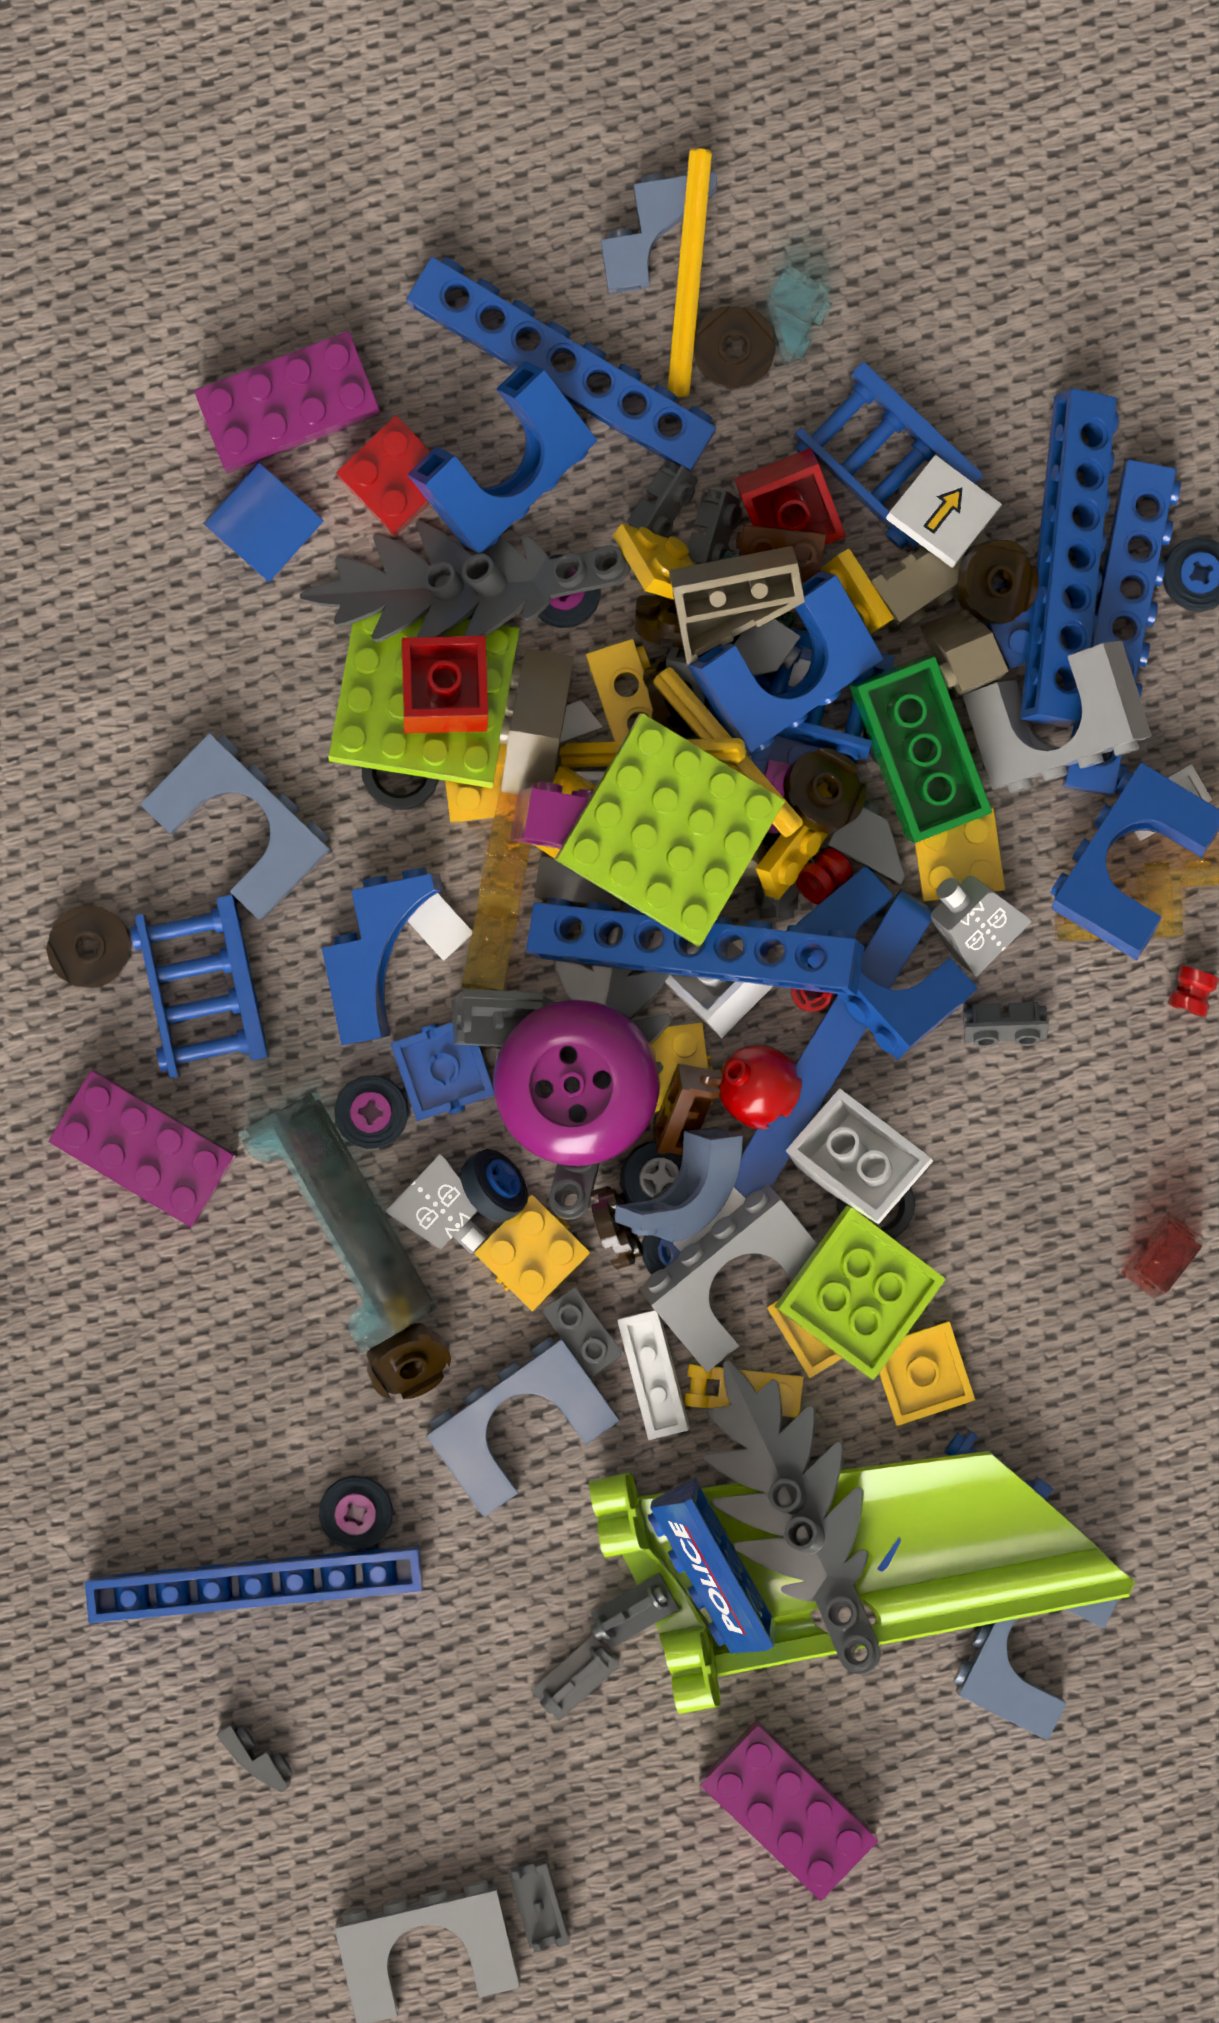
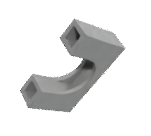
(1109, 722)
(683, 1287)
(471, 1915)

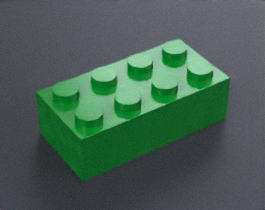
(920, 748)

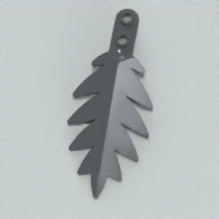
(458, 584)
(629, 996)
(795, 1507)

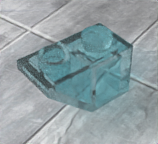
(793, 309)

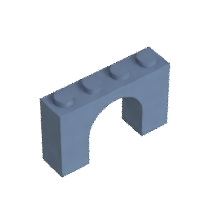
(215, 771)
(463, 1436)
(999, 1689)

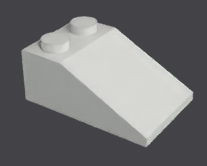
(713, 1000)
(857, 1157)

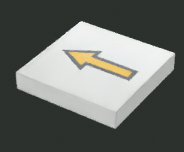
(943, 511)

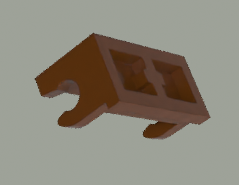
(684, 1106)

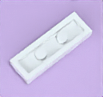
(653, 1374)

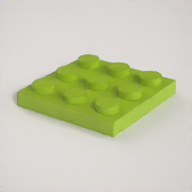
(860, 1292)

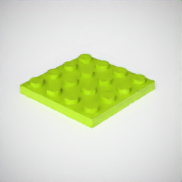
(370, 711)
(669, 829)

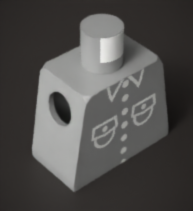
(975, 922)
(438, 1207)

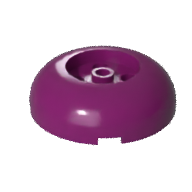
(603, 1042)

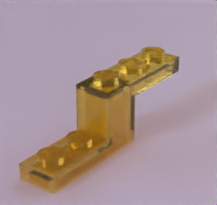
(1160, 892)
(497, 902)

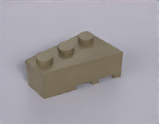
(919, 583)
(733, 595)
(964, 652)
(536, 720)

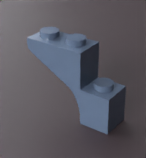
(658, 210)

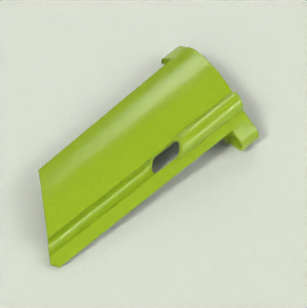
(969, 1556)

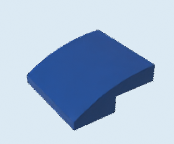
(263, 522)

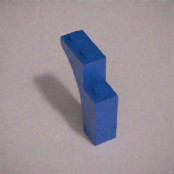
(359, 967)

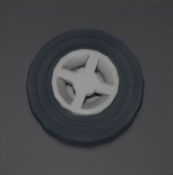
(637, 1171)

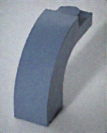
(699, 1192)

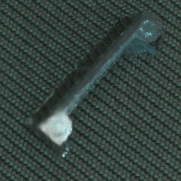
(348, 1215)

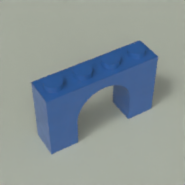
(553, 444)
(840, 655)
(1145, 804)
(894, 1016)

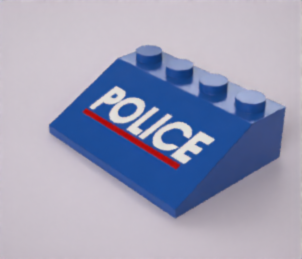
(713, 1568)

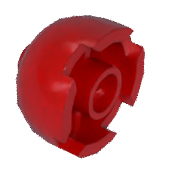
(759, 1085)

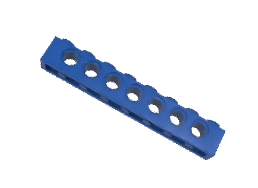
(429, 298)
(1095, 415)
(1136, 482)
(836, 974)
(254, 1584)

